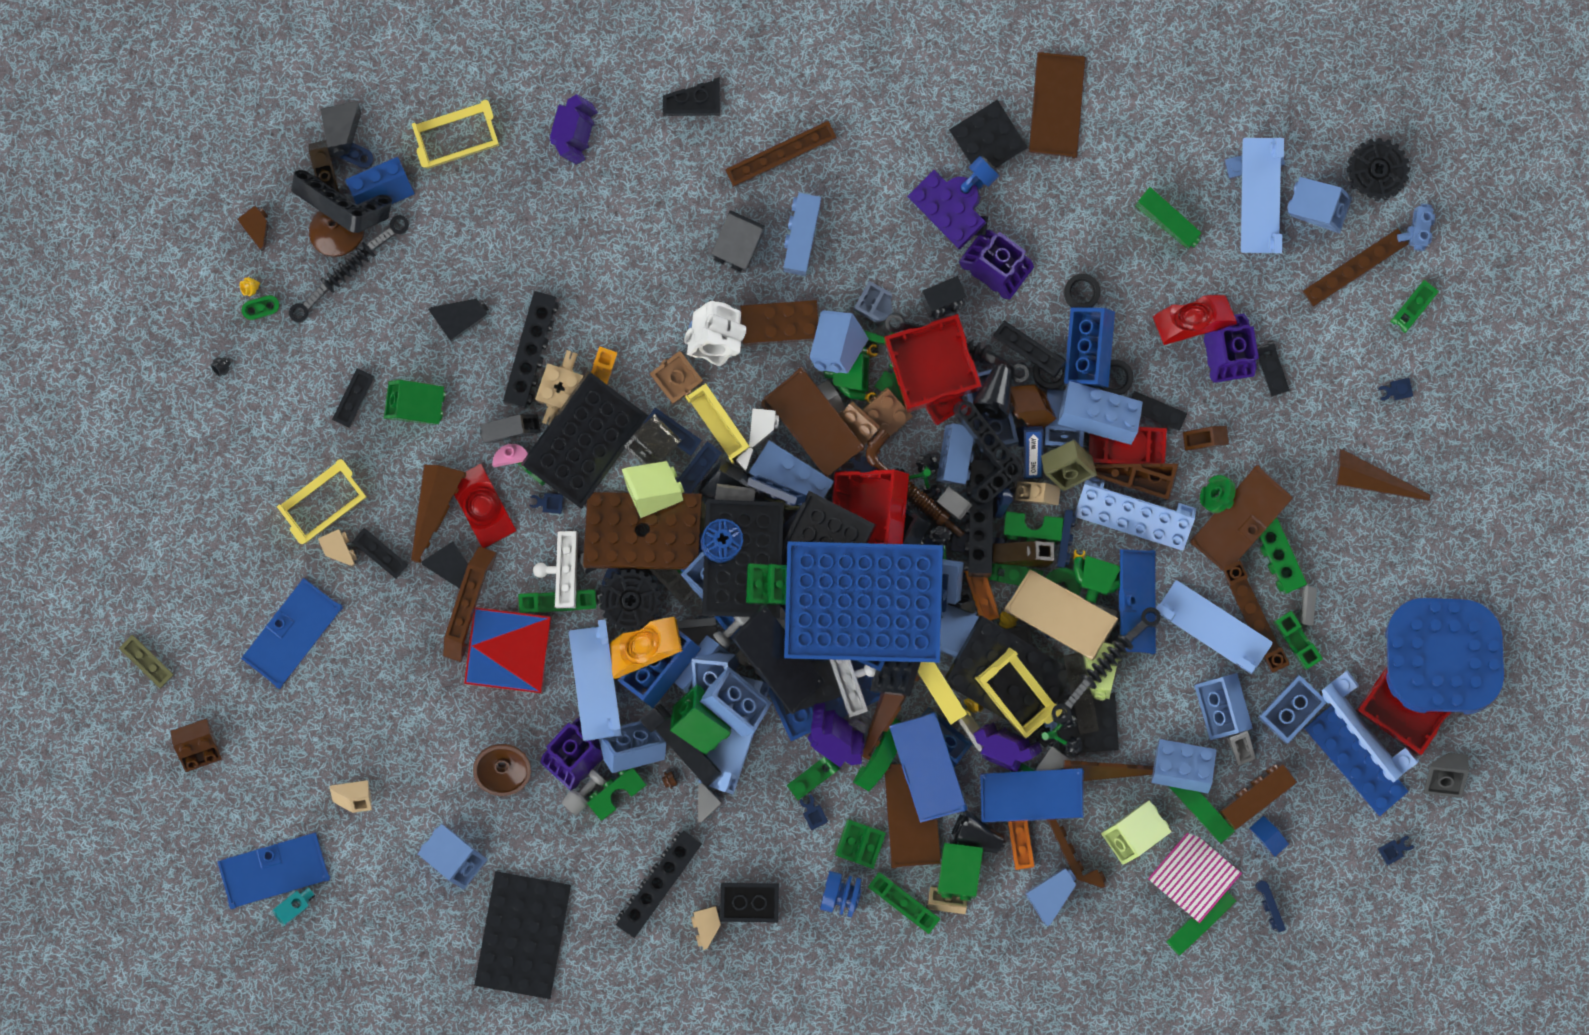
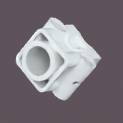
(715, 333)

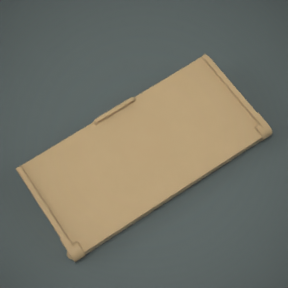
(1061, 614)

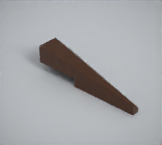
(1362, 475)
(1148, 478)
(436, 491)
(885, 713)
(1101, 770)

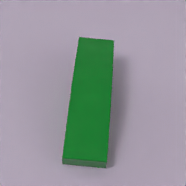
(1204, 813)
(1192, 930)

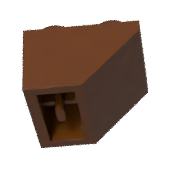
(1032, 405)
(195, 745)

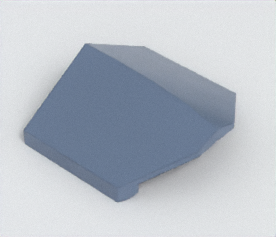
(874, 303)

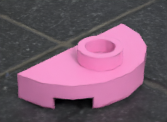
(509, 455)

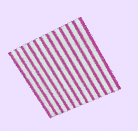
(1194, 876)

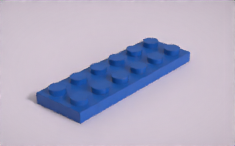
(1354, 761)

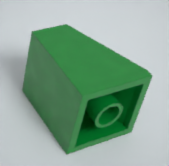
(414, 402)
(697, 723)
(959, 871)

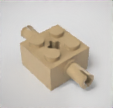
(553, 377)

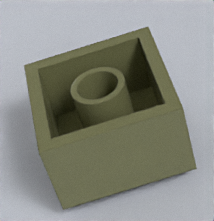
(1068, 465)

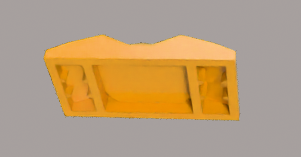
(643, 647)

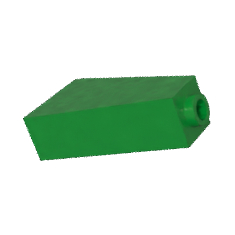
(1168, 218)

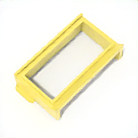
(484, 107)
(718, 422)
(308, 489)
(942, 692)
(1041, 717)

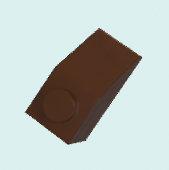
(256, 225)
(1205, 438)

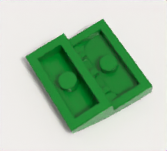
(766, 584)
(861, 852)

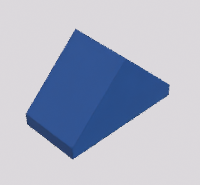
(1269, 835)

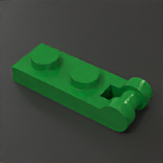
(1415, 305)
(1012, 573)
(811, 778)

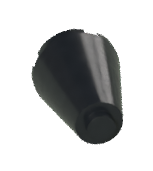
(995, 393)
(972, 832)

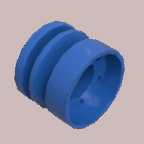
(716, 550)
(841, 894)

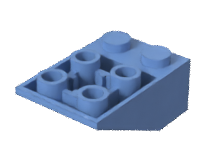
(1055, 434)

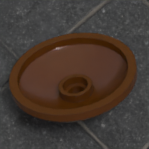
(332, 240)
(501, 779)

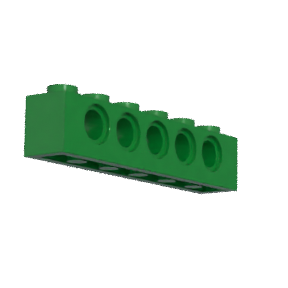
(1288, 561)

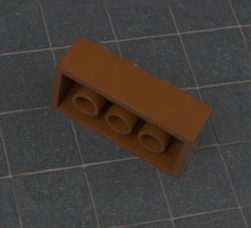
(779, 322)
(1258, 795)

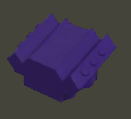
(573, 128)
(997, 263)
(1232, 351)
(835, 737)
(1005, 747)
(570, 756)

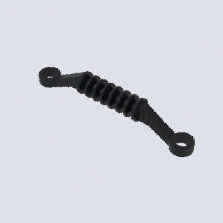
(345, 269)
(985, 353)
(1088, 681)

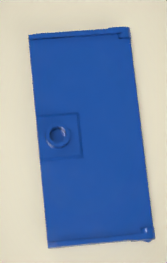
(1136, 595)
(291, 633)
(928, 767)
(1032, 795)
(273, 870)

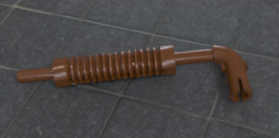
(914, 494)

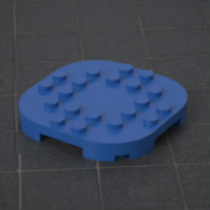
(1444, 655)

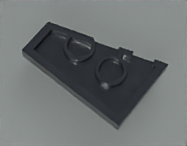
(694, 101)

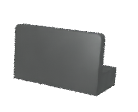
(698, 628)

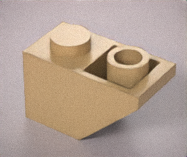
(1037, 493)
(336, 547)
(352, 796)
(707, 923)

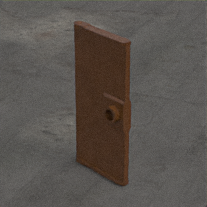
(1057, 104)
(814, 422)
(1236, 529)
(910, 840)

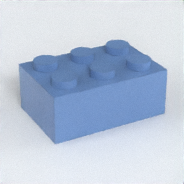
(1292, 709)
(1183, 766)

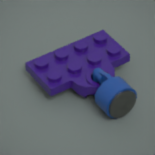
(953, 202)

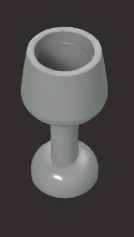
(723, 638)
(575, 801)

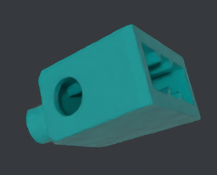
(286, 912)

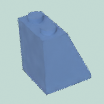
(1319, 204)
(837, 342)
(955, 629)
(452, 856)
(1051, 894)

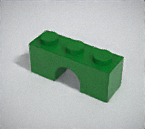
(1015, 527)
(1297, 641)
(601, 802)

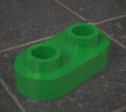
(260, 306)

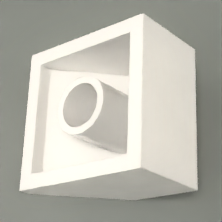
(762, 426)

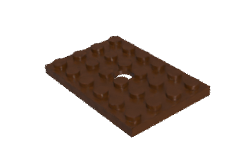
(612, 535)

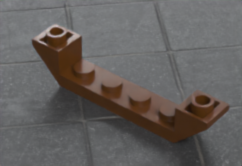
(466, 603)
(1253, 614)
(1093, 877)

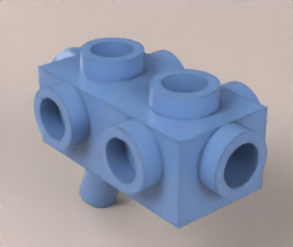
(1419, 233)

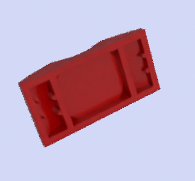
(1194, 318)
(1146, 448)
(483, 507)

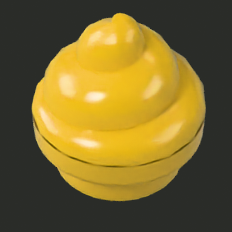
(249, 286)
(1007, 620)
(973, 706)

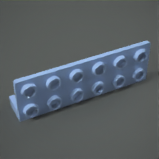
(1261, 195)
(1135, 515)
(1214, 627)
(594, 682)
(732, 752)
(1392, 766)

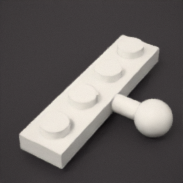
(565, 569)
(849, 686)

